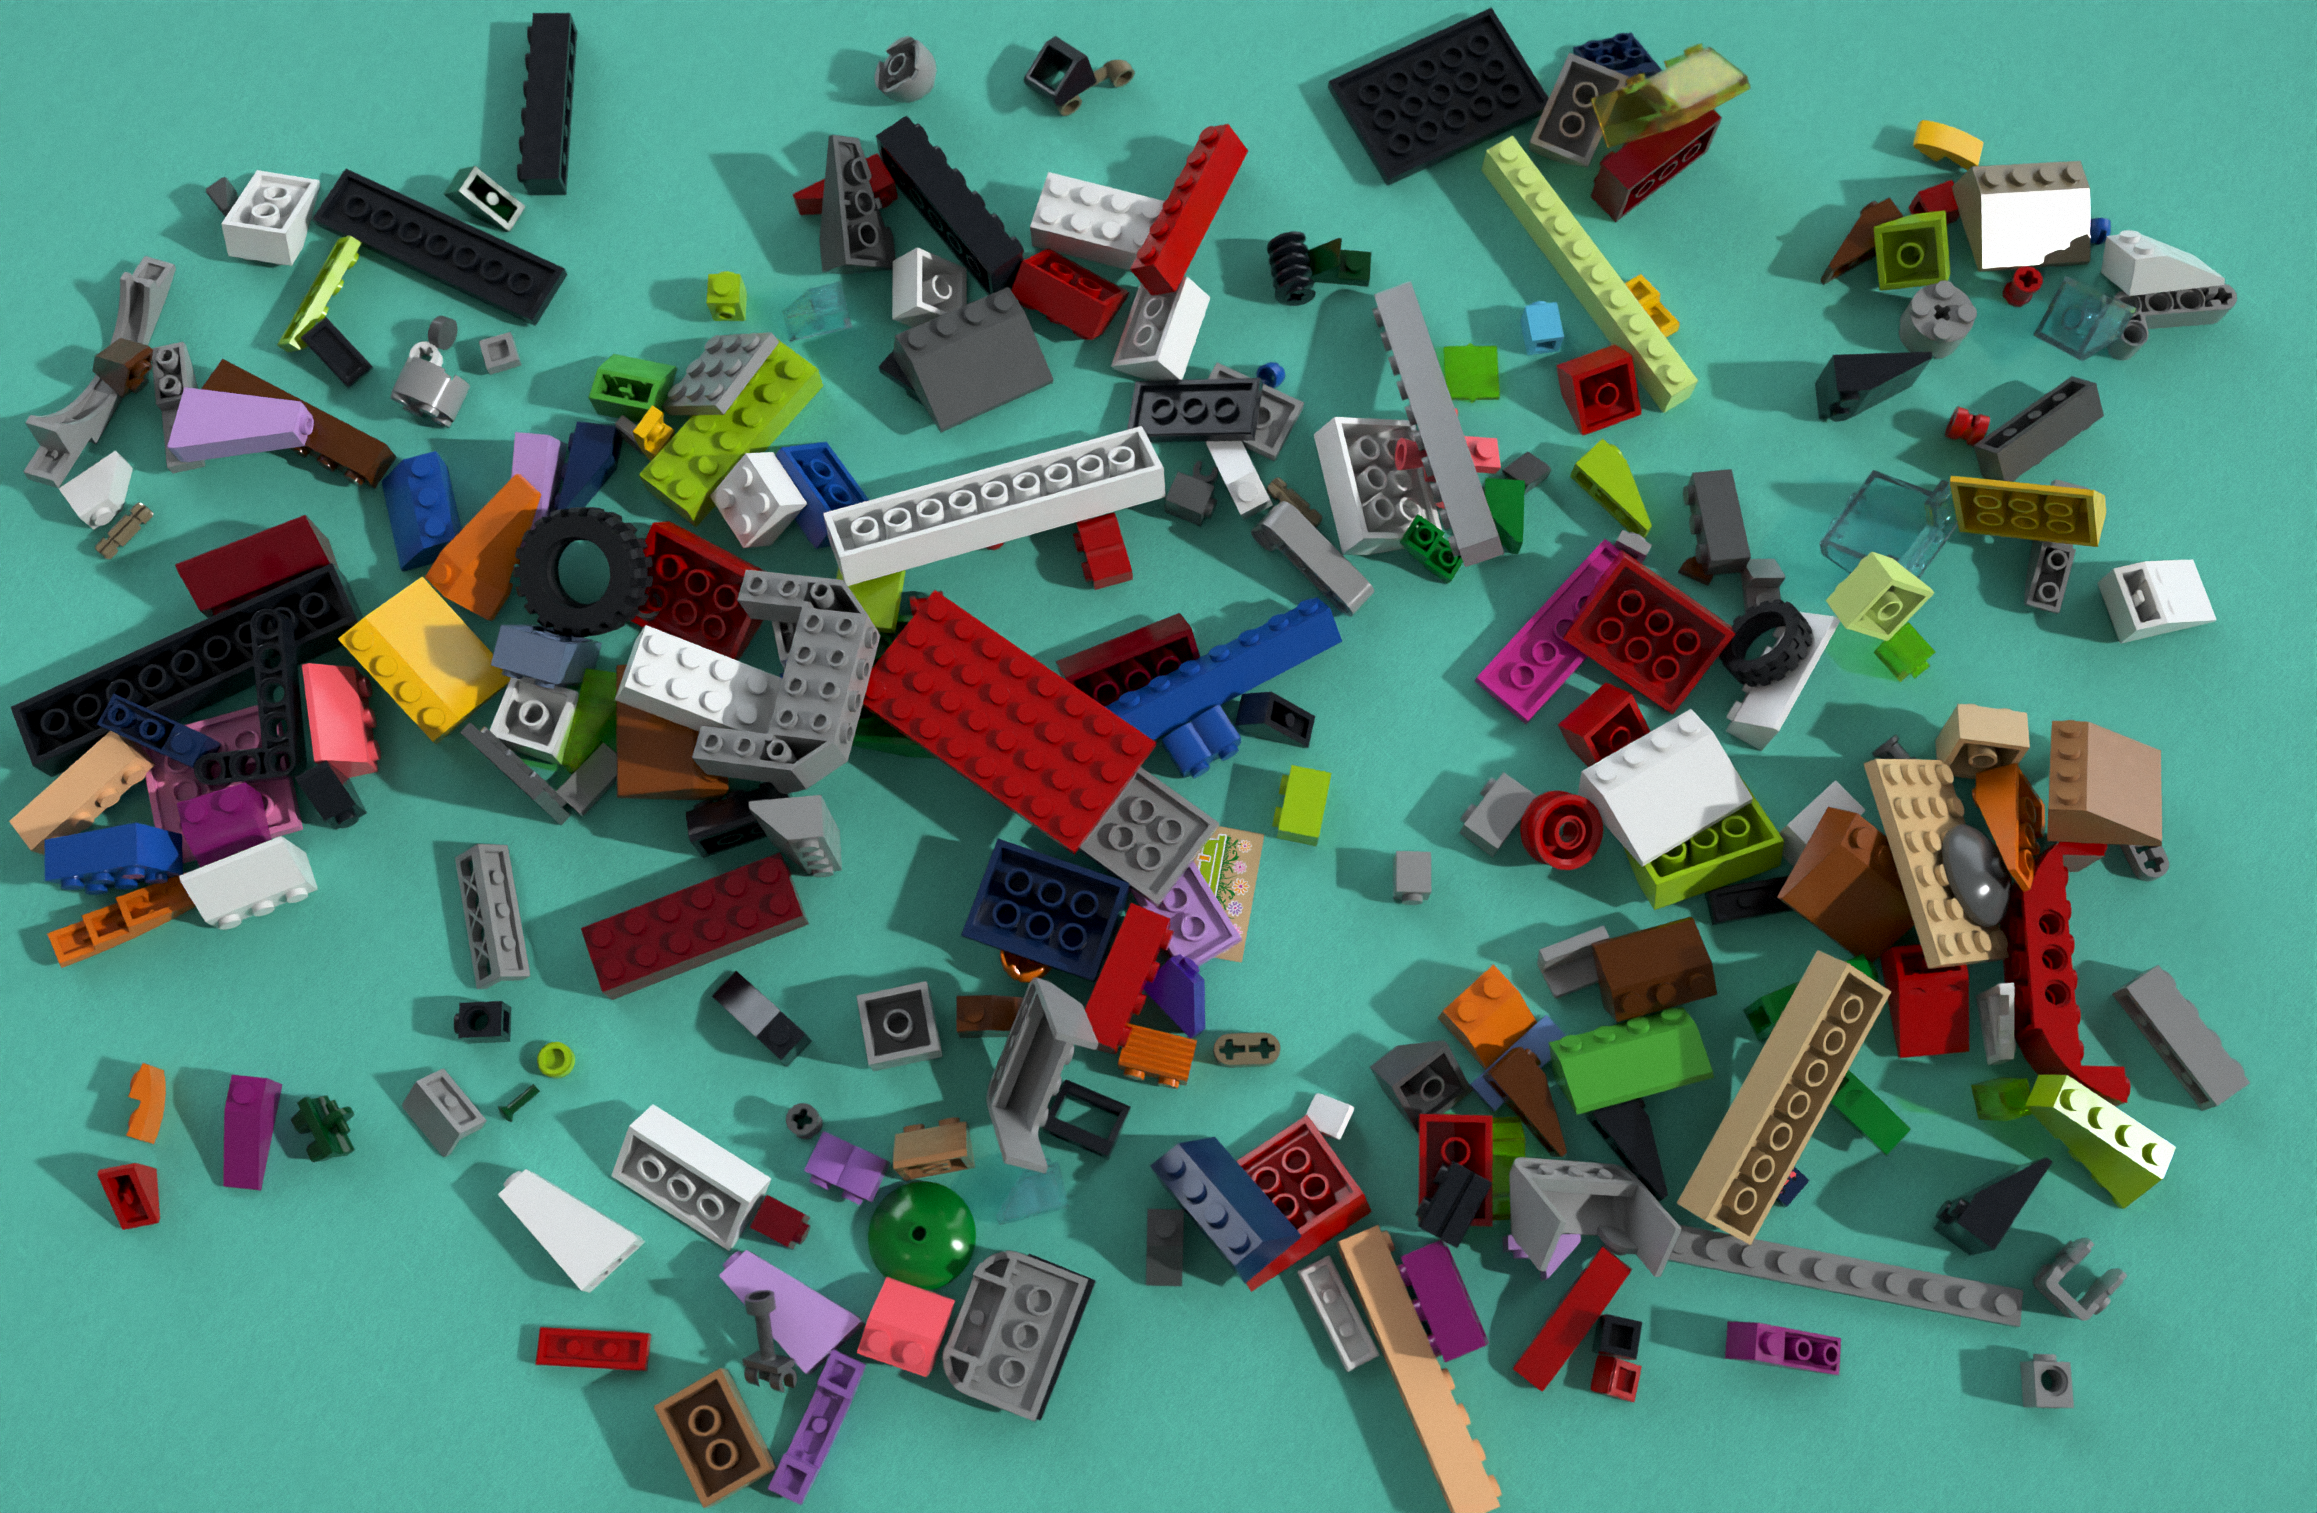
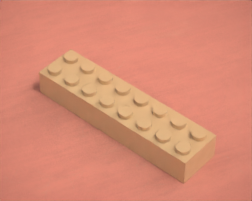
(1784, 1097)

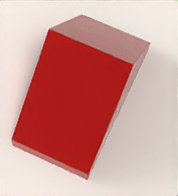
(132, 1194)

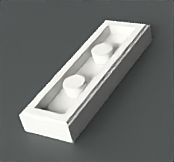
(1338, 1313)

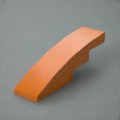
(120, 922)

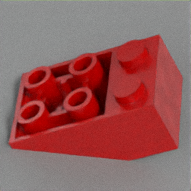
(1926, 1004)

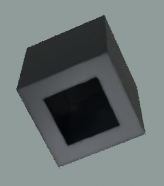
(1617, 1337)

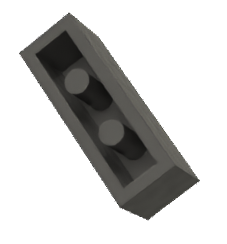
(1717, 522)

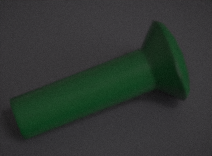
(508, 1111)

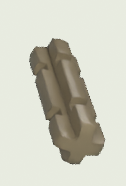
(1279, 490)
(124, 530)

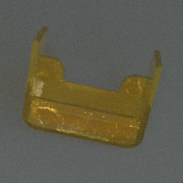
(1670, 98)

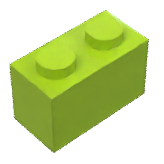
(1303, 805)

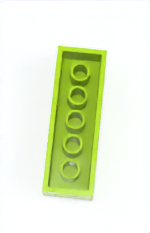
(712, 445)

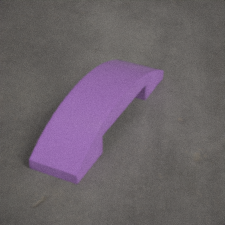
(818, 1427)

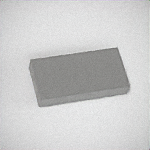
(590, 780)

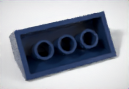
(1225, 1205)

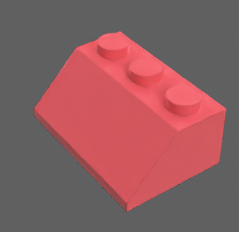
(341, 718)

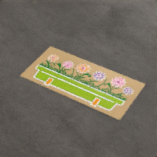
(1231, 869)

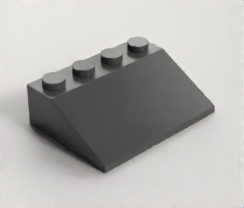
(972, 359)

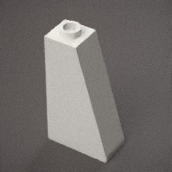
(571, 1231)

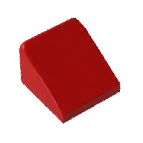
(1615, 1378)

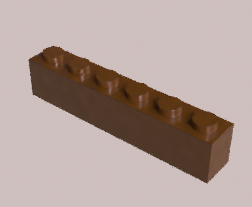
(331, 441)

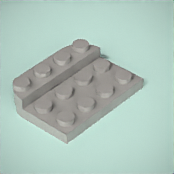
(1012, 1331)

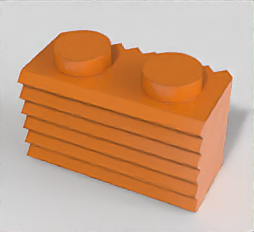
(1157, 1056)

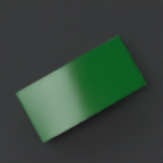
(1430, 549)

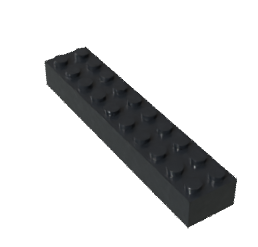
(185, 668)

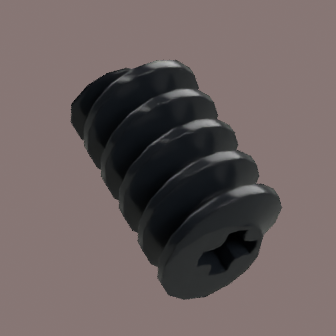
(1291, 269)

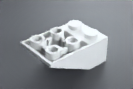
(2155, 598)

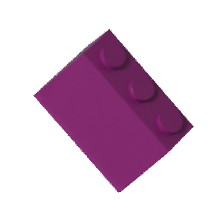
(1443, 1301)

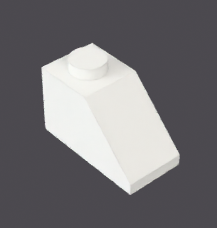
(100, 490)

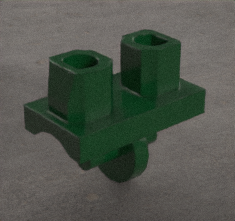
(327, 1125)

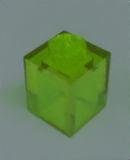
(1905, 653)
(2001, 1098)

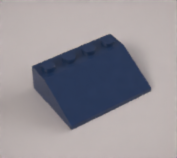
(1046, 910)

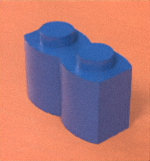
(1201, 742)

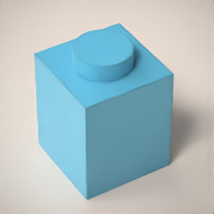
(1542, 328)

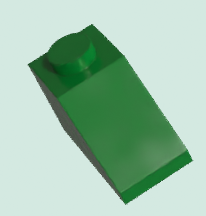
(1506, 506)

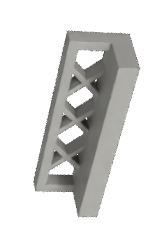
(495, 912)

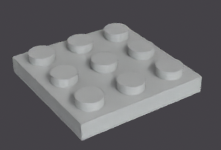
(719, 374)
(1149, 836)

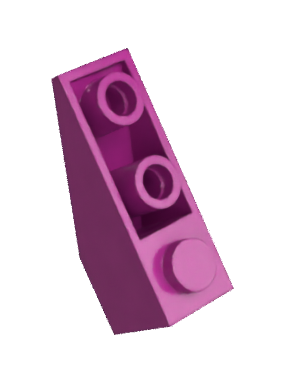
(1782, 1347)

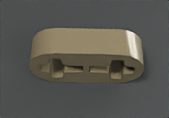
(1246, 1058)

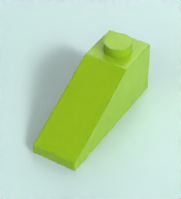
(1610, 483)

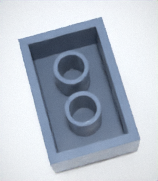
(544, 655)

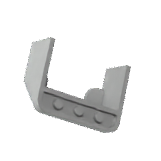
(1587, 1199)

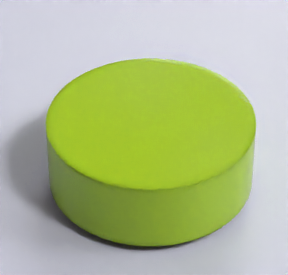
(556, 1060)

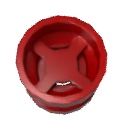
(1967, 426)

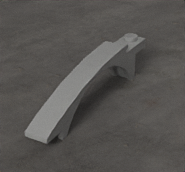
(68, 431)

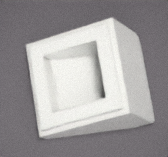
(1329, 1115)

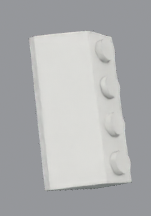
(1767, 707)
(690, 1176)

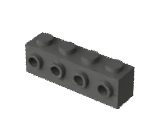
(2039, 430)

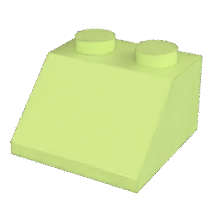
(1878, 597)

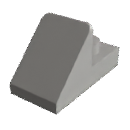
(1761, 582)

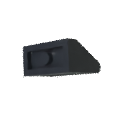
(1060, 56)
(1078, 1136)

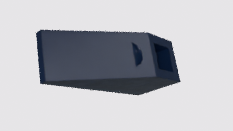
(591, 463)
(156, 731)

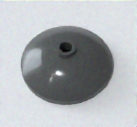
(1977, 875)

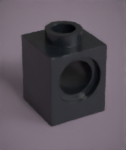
(498, 1026)

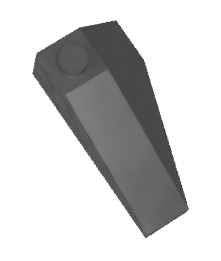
(851, 224)

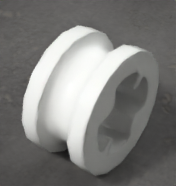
(430, 350)

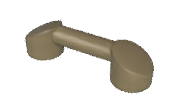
(1117, 71)

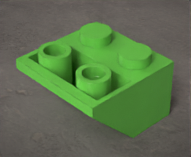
(630, 387)

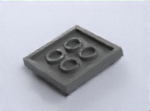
(517, 771)

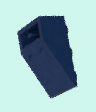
(1620, 54)

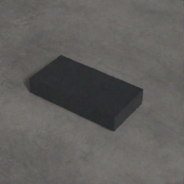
(336, 352)

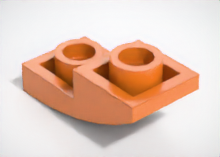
(150, 1088)

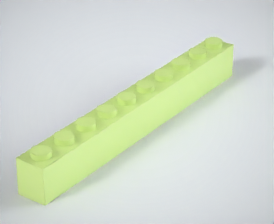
(1588, 273)

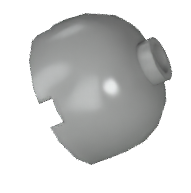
(907, 71)

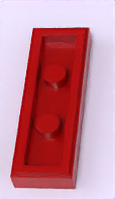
(593, 1349)

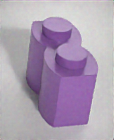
(847, 1168)

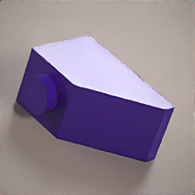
(1180, 994)

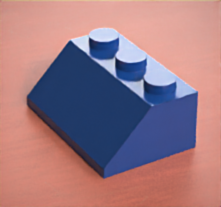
(822, 483)
(421, 509)

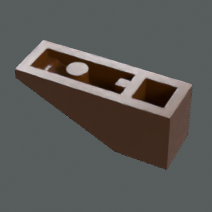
(1860, 242)
(986, 1015)
(1527, 1094)

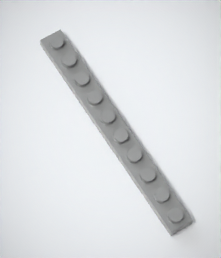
(1849, 1276)

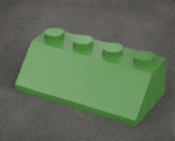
(1629, 1060)

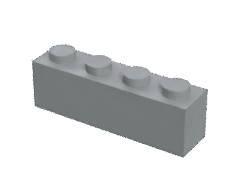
(2181, 1038)

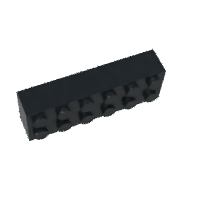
(950, 206)

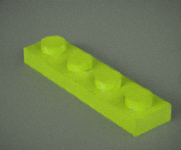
(325, 285)

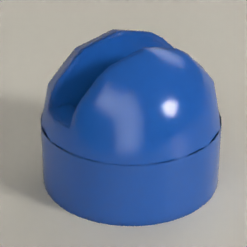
(2099, 230)
(1270, 370)

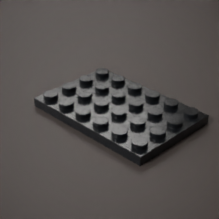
(1439, 96)

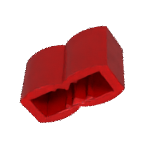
(1104, 551)

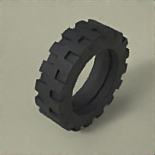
(1781, 658)

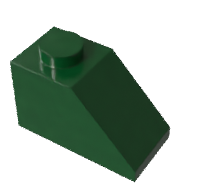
(484, 198)

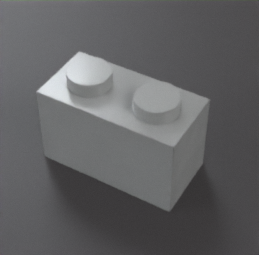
(1496, 814)

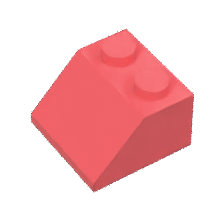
(906, 1327)

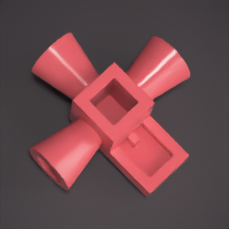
(1482, 450)

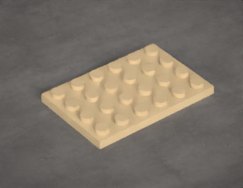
(1916, 812)

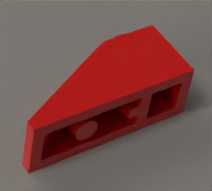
(810, 199)

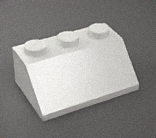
(1161, 332)
(250, 883)

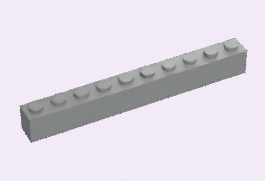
(1438, 426)

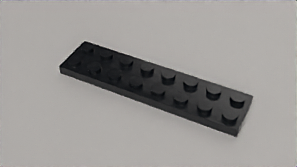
(440, 247)

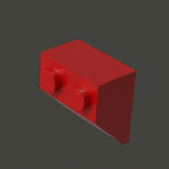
(1600, 388)
(1603, 724)

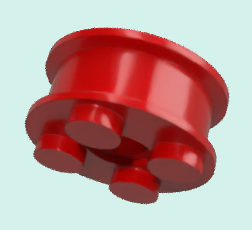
(1580, 833)

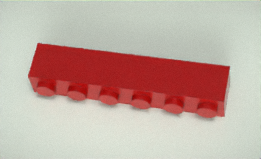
(1189, 210)

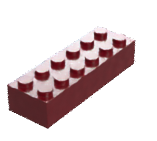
(694, 926)

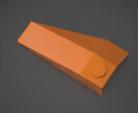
(481, 557)
(2013, 817)

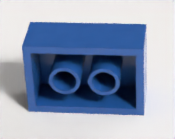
(113, 858)

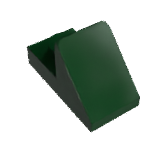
(1339, 266)

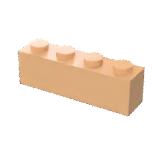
(83, 791)

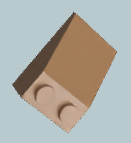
(933, 1150)

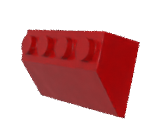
(1125, 975)

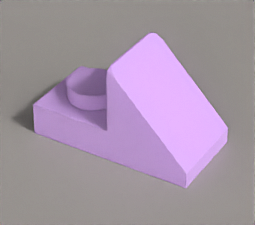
(1564, 1247)

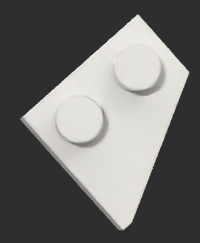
(1997, 1022)

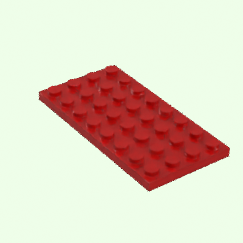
(1005, 721)

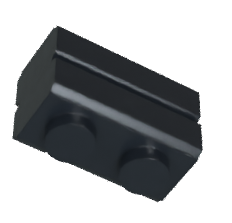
(1453, 1203)

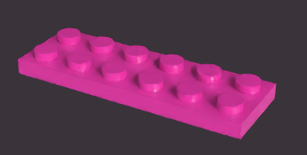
(1538, 657)

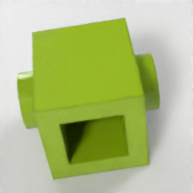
(726, 296)

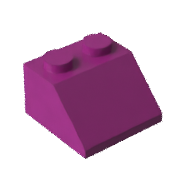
(223, 823)

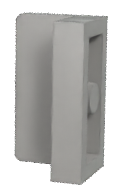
(1571, 963)
(442, 1111)

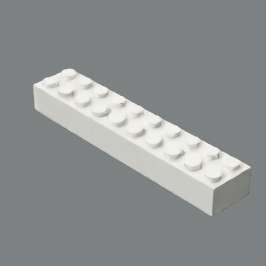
(994, 505)

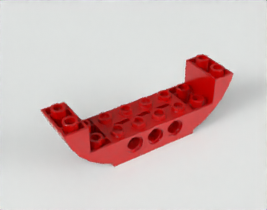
(2044, 976)

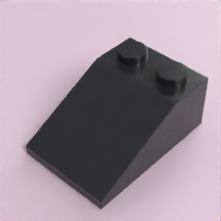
(1864, 380)
(1984, 1214)

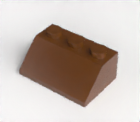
(1653, 969)

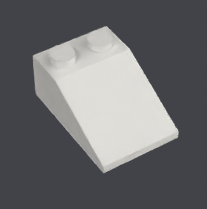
(271, 218)
(2149, 266)

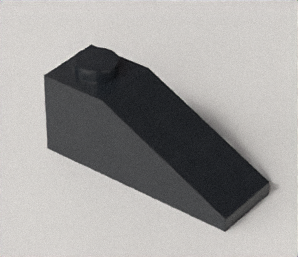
(762, 1018)
(1631, 1138)

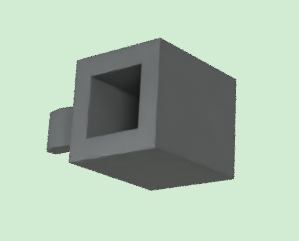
(1192, 496)

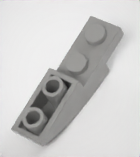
(171, 374)
(2049, 570)

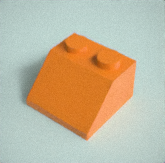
(1488, 1017)

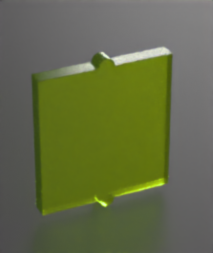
(1471, 372)

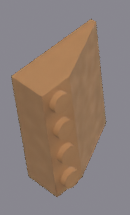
(2103, 787)

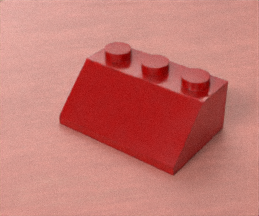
(1068, 293)
(1460, 1139)

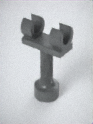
(770, 1365)

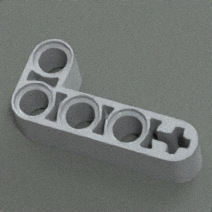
(2201, 307)
(1314, 556)

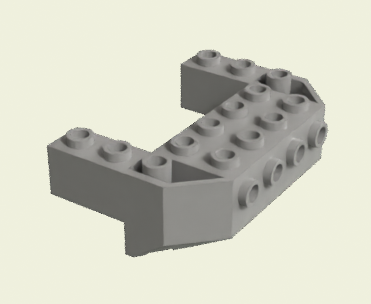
(818, 691)

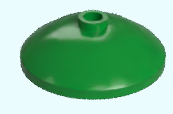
(948, 1237)

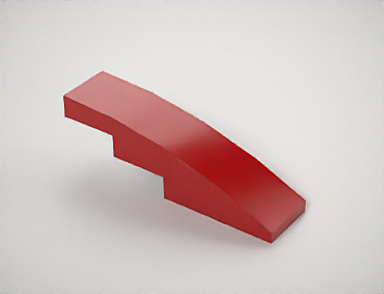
(1572, 1318)

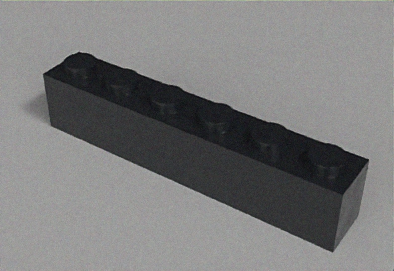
(548, 104)

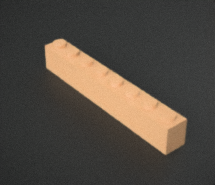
(1417, 1374)

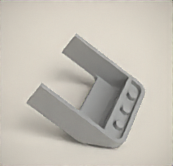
(1031, 1070)

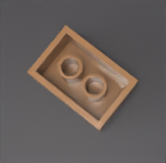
(715, 1437)

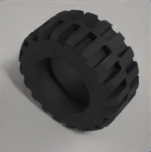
(541, 577)

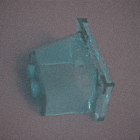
(1891, 521)

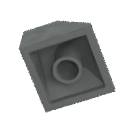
(1421, 1079)

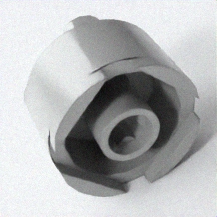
(1937, 320)
(429, 390)

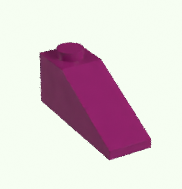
(248, 1130)

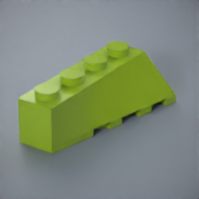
(2107, 1141)

